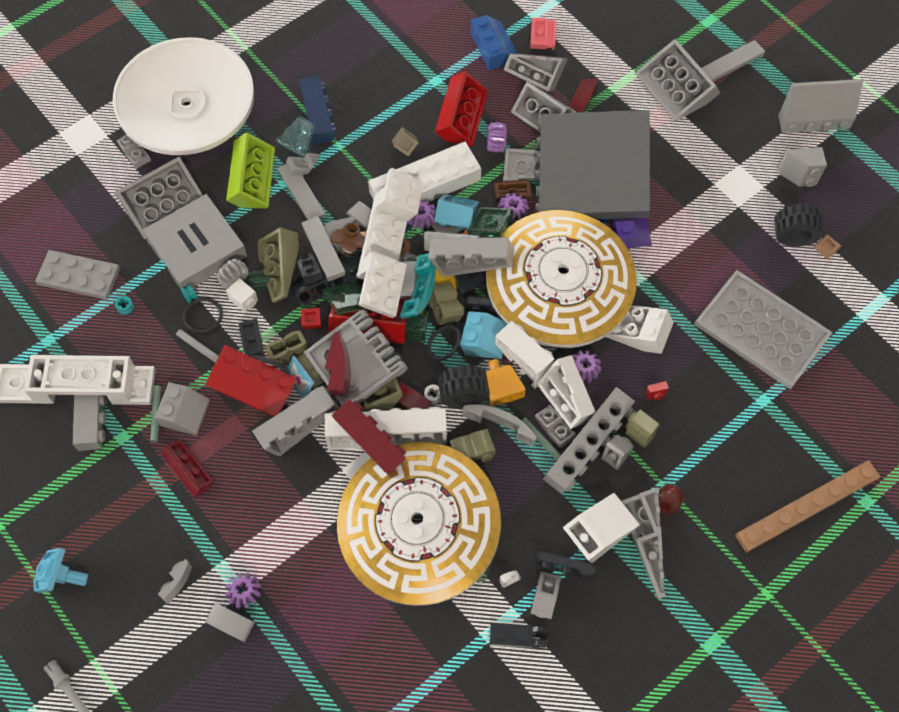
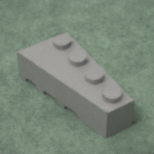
(470, 255)
(296, 421)

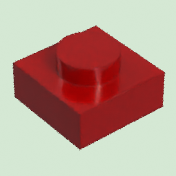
(311, 318)
(656, 391)

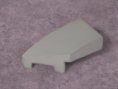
(302, 166)

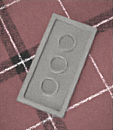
(77, 274)

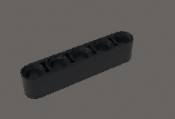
(313, 294)

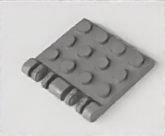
(365, 355)

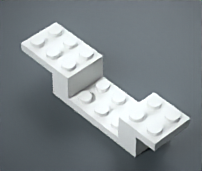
(383, 242)
(77, 376)

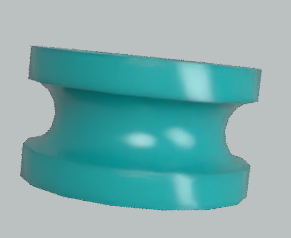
(189, 293)
(127, 310)

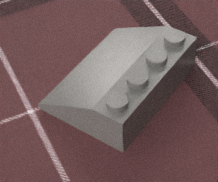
(677, 81)
(820, 106)
(158, 194)

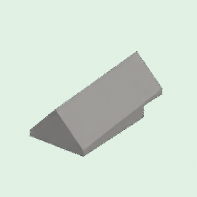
(534, 102)

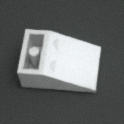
(644, 329)
(601, 527)

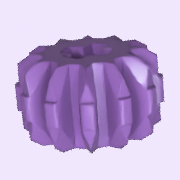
(496, 137)
(516, 203)
(424, 217)
(592, 365)
(246, 596)

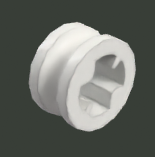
(435, 389)

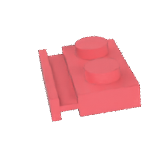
(543, 33)

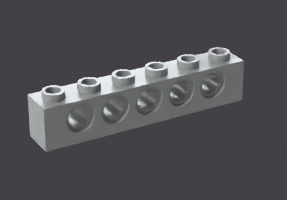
(556, 476)

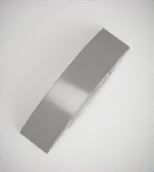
(499, 416)

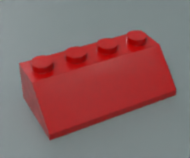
(461, 109)
(250, 381)

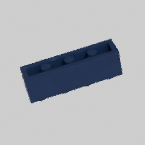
(316, 109)

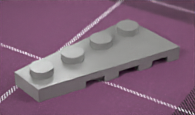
(520, 165)

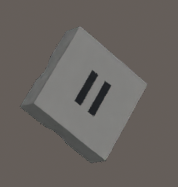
(194, 242)

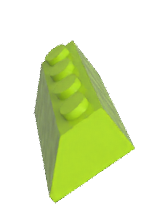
(250, 172)

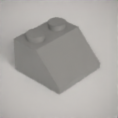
(803, 166)
(182, 409)

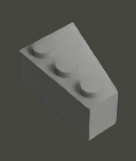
(536, 69)

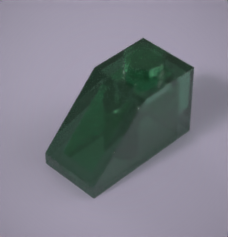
(418, 326)

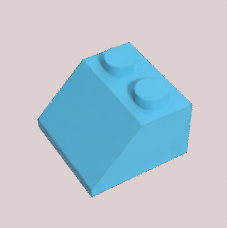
(455, 211)
(479, 335)

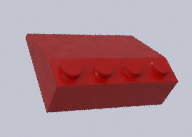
(392, 328)

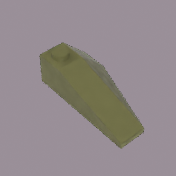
(279, 253)
(385, 397)

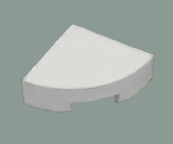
(509, 578)

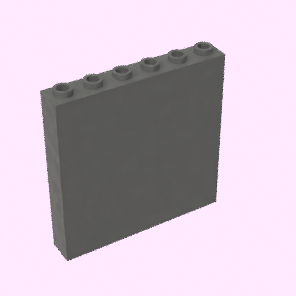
(595, 164)

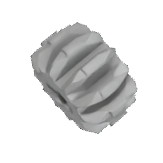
(231, 273)

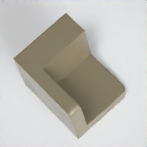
(405, 141)

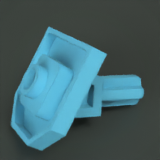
(51, 571)

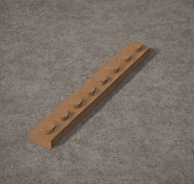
(807, 506)

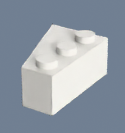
(524, 351)
(567, 392)

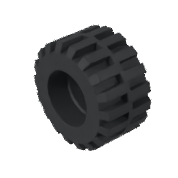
(798, 225)
(463, 386)

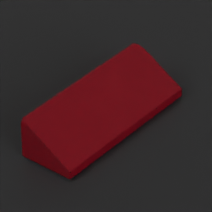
(583, 95)
(187, 467)

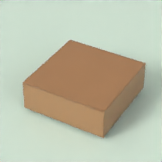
(827, 246)

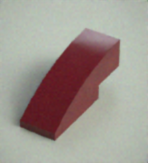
(338, 367)

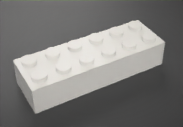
(439, 172)
(401, 425)

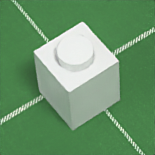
(242, 295)

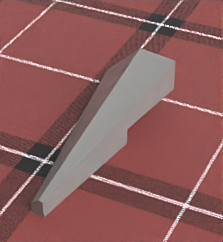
(648, 536)

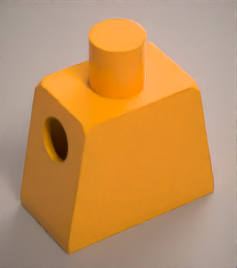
(503, 384)

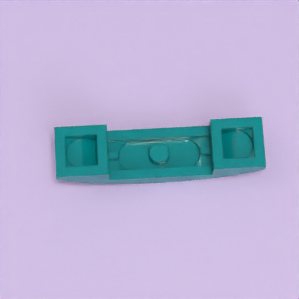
(423, 287)

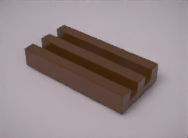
(526, 192)

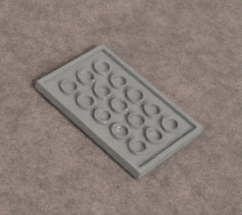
(763, 329)

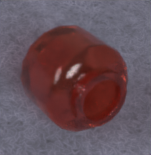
(670, 499)

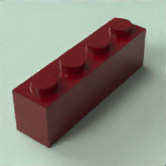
(369, 437)

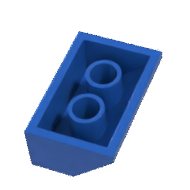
(491, 41)

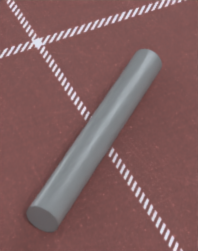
(197, 345)

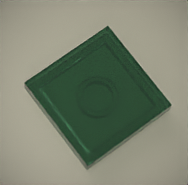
(490, 222)
(343, 297)

